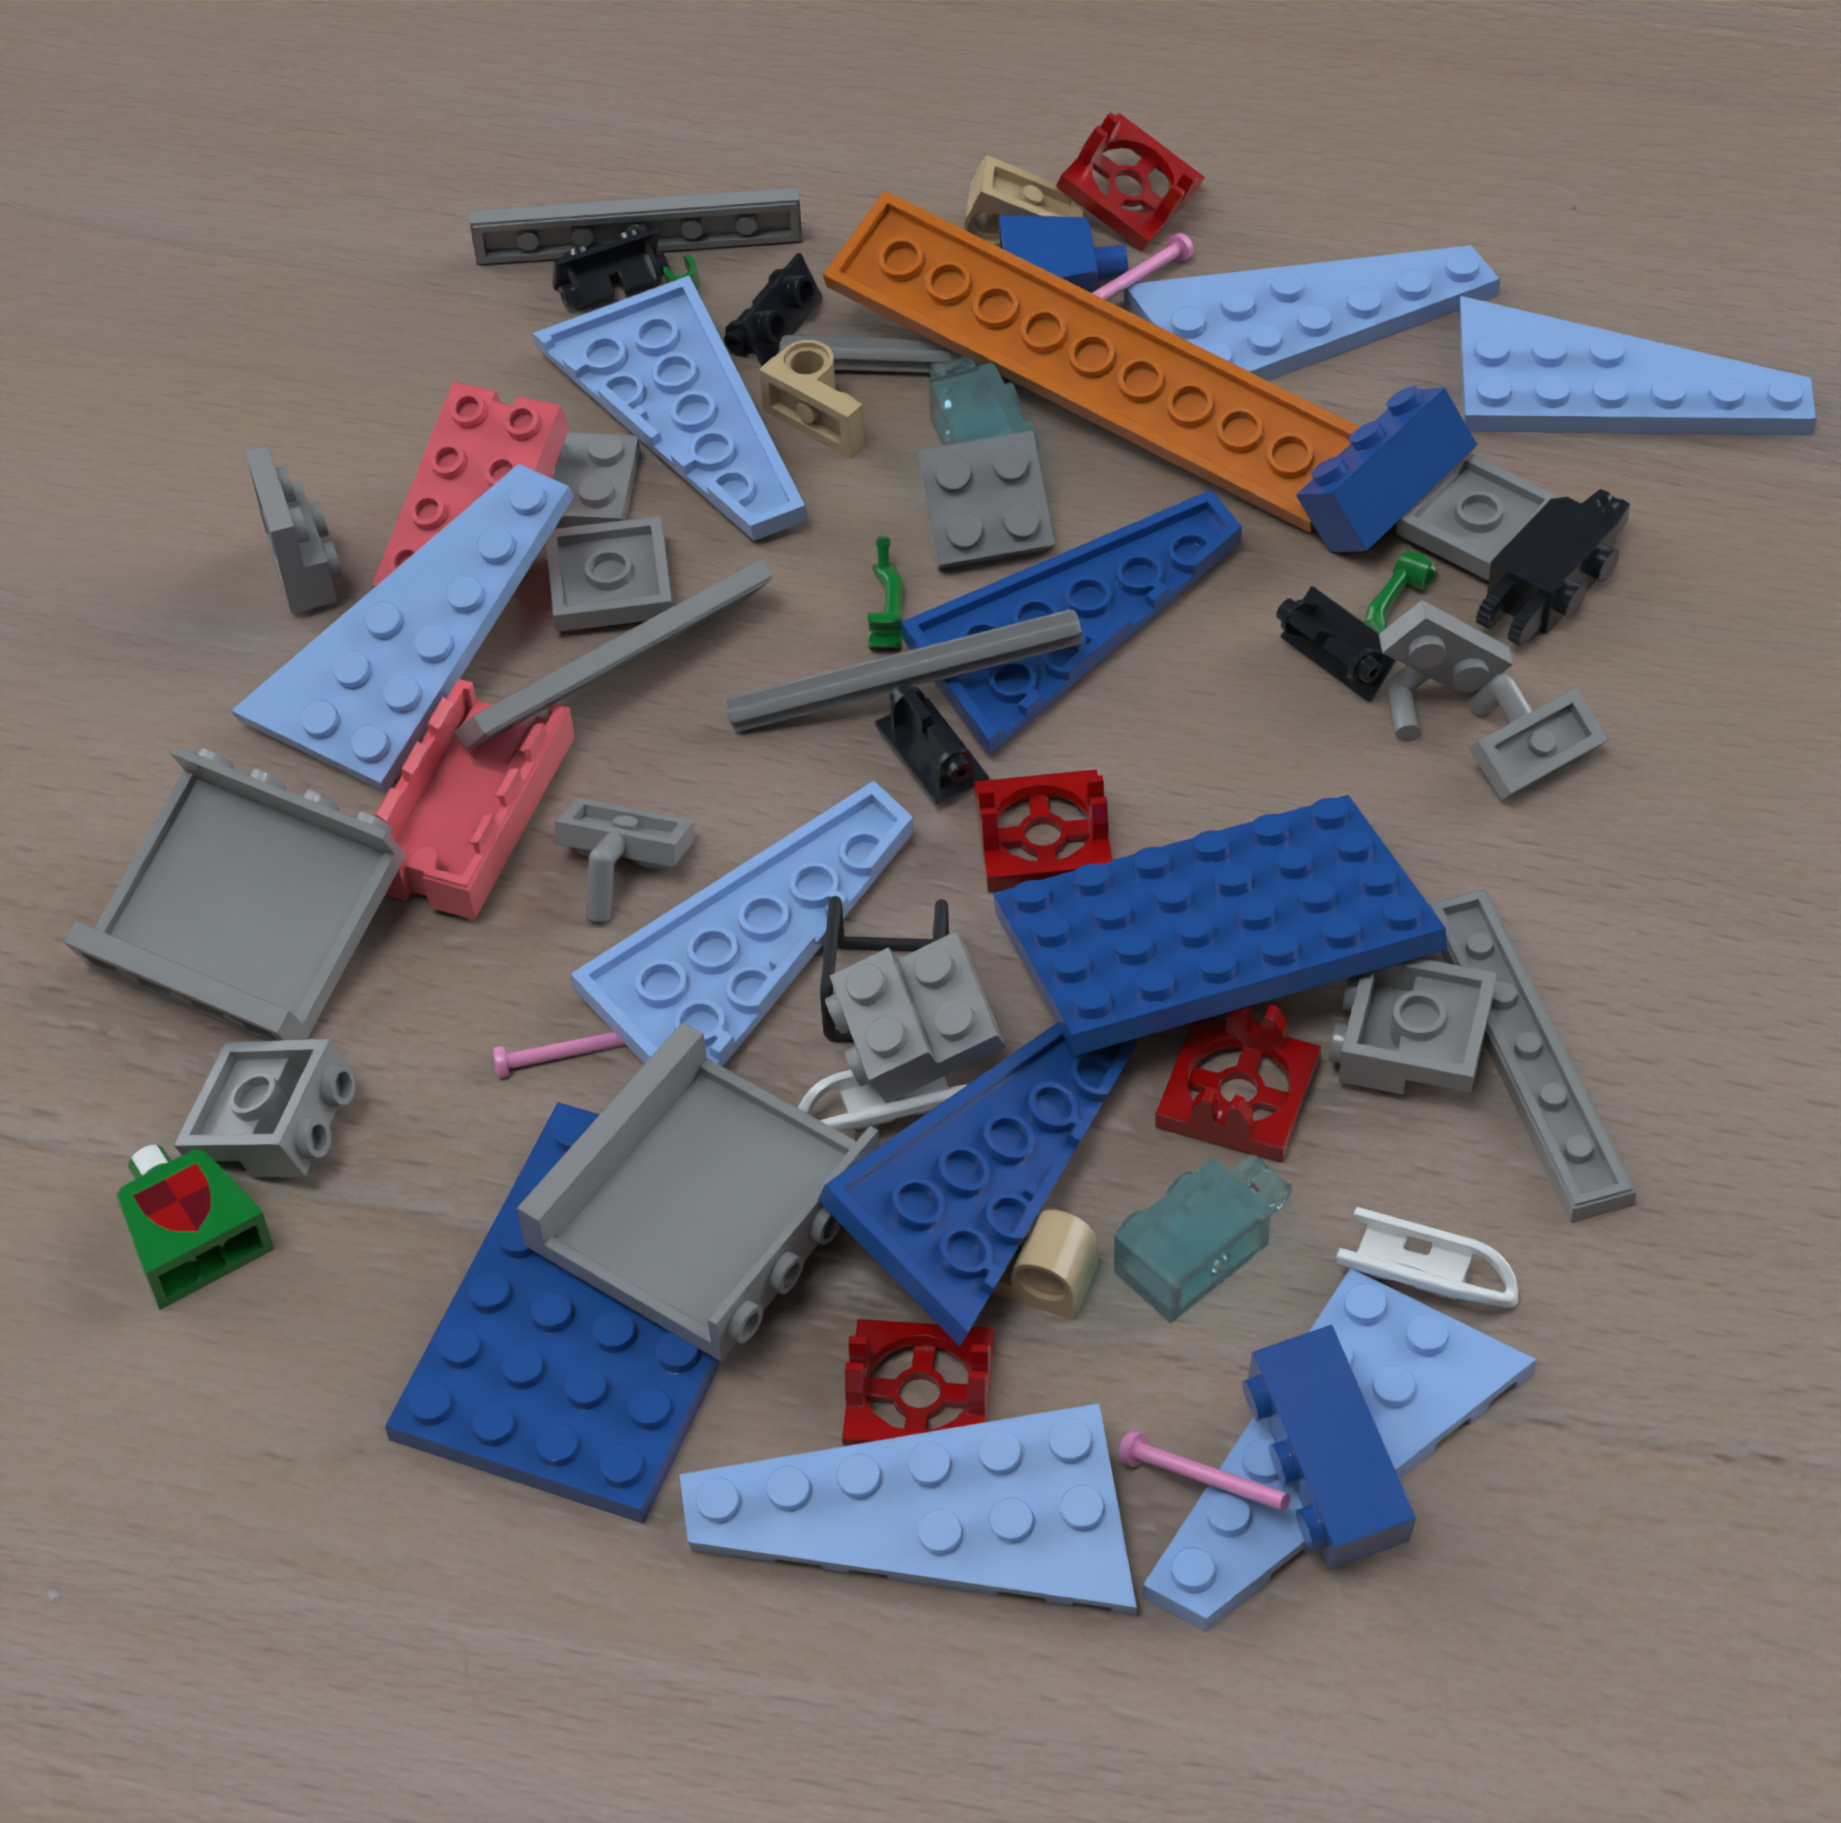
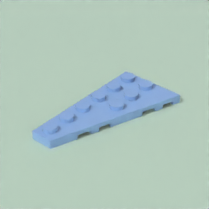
(1313, 311)
(1576, 378)
(675, 386)
(384, 665)
(745, 936)
(1420, 1384)
(958, 1508)

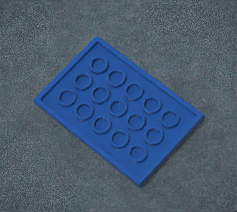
(1216, 923)
(551, 1373)

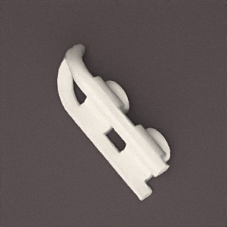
(867, 1108)
(1439, 1272)

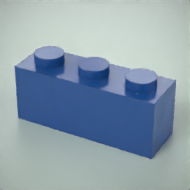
(1386, 469)
(1328, 1448)

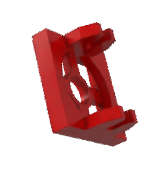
(1134, 226)
(1008, 870)
(1232, 1123)
(879, 1338)

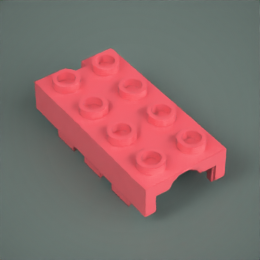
(466, 455)
(467, 808)

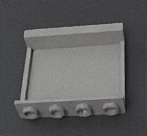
(243, 899)
(692, 1196)

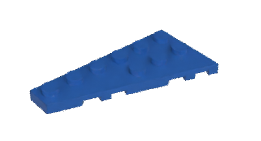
(1109, 583)
(969, 1177)

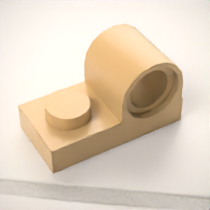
(1008, 190)
(802, 392)
(1052, 1265)

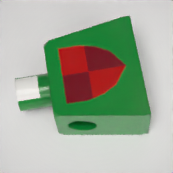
(189, 1222)

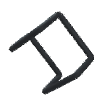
(836, 938)

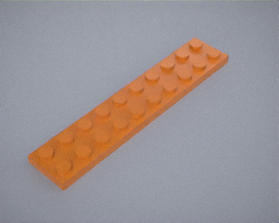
(1089, 356)

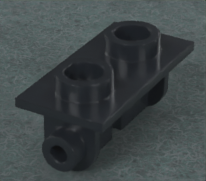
(586, 273)
(775, 311)
(1336, 641)
(928, 745)

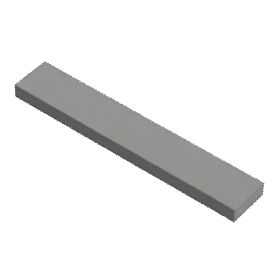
(682, 224)
(613, 655)
(1536, 1065)

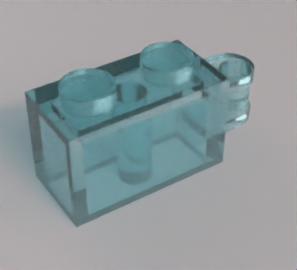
(973, 403)
(1198, 1233)

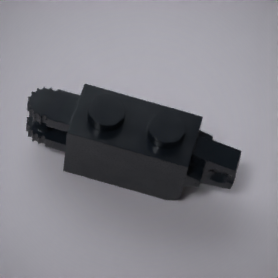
(1553, 564)

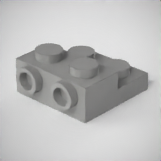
(294, 534)
(913, 1016)
(1413, 1025)
(270, 1105)

